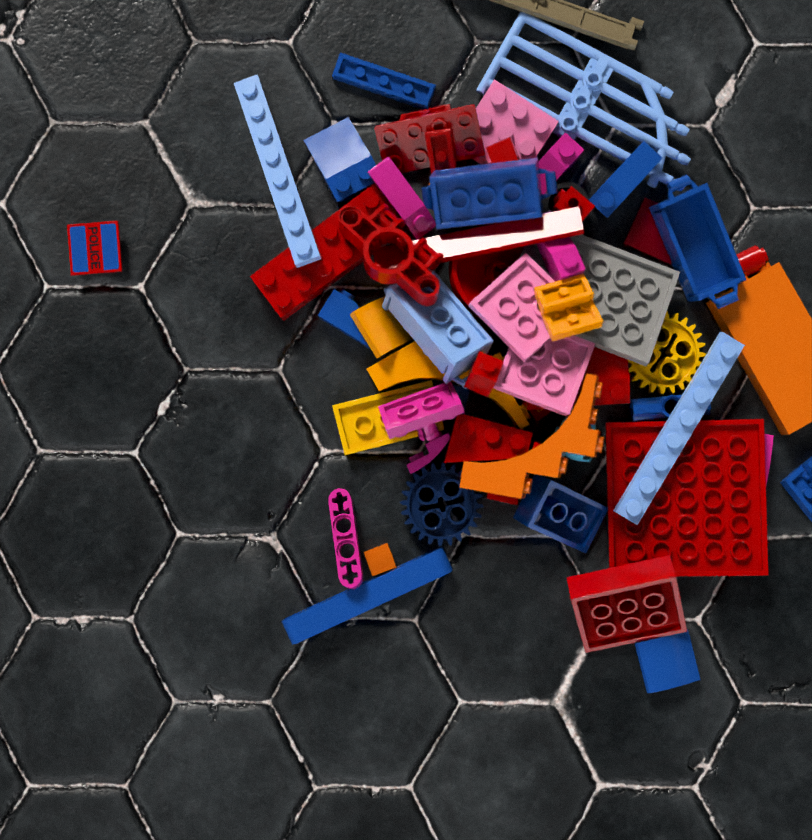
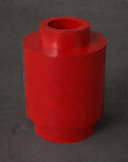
(752, 260)

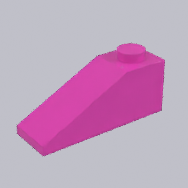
(560, 158)
(402, 198)
(561, 258)

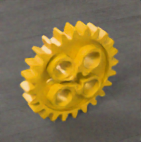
(682, 366)

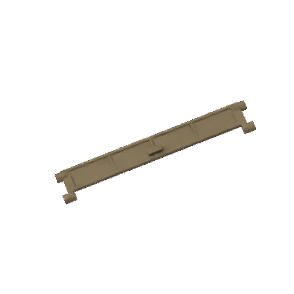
(580, 20)

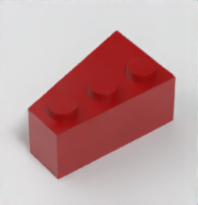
(484, 440)

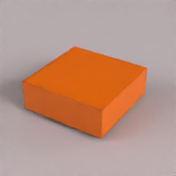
(380, 559)

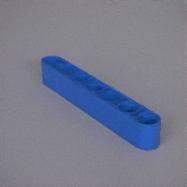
(367, 596)

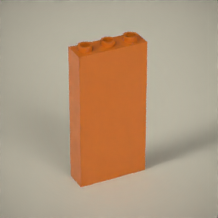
(776, 342)

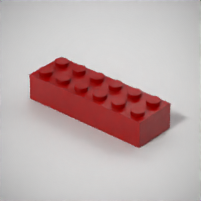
(293, 287)

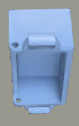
(442, 331)

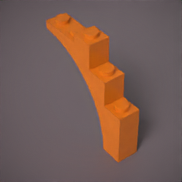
(548, 459)

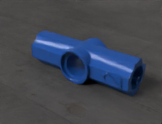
(653, 408)

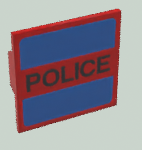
(94, 248)

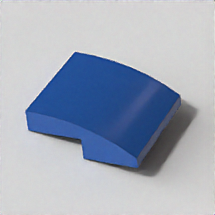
(799, 486)
(667, 662)

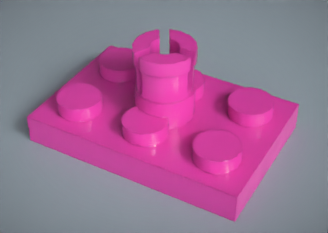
(421, 411)

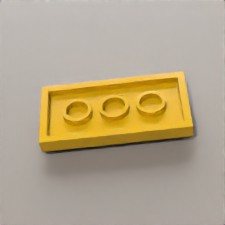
(362, 424)

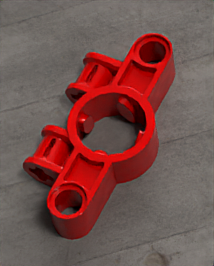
(385, 227)

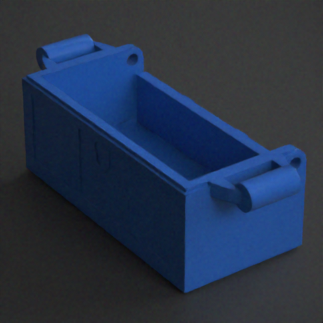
(488, 193)
(698, 243)

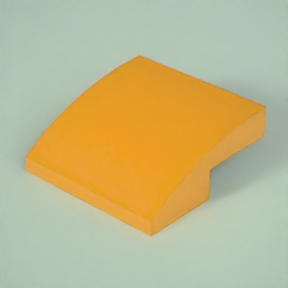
(568, 307)
(380, 328)

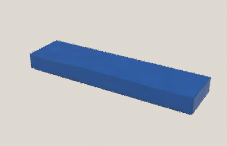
(383, 81)

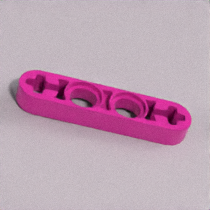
(341, 539)

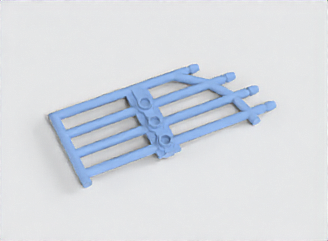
(586, 92)

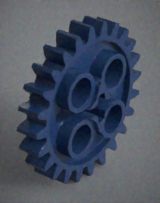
(446, 526)

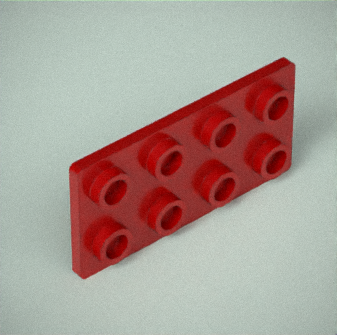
(406, 142)

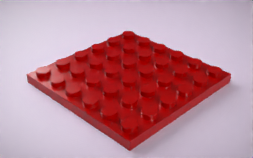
(708, 506)

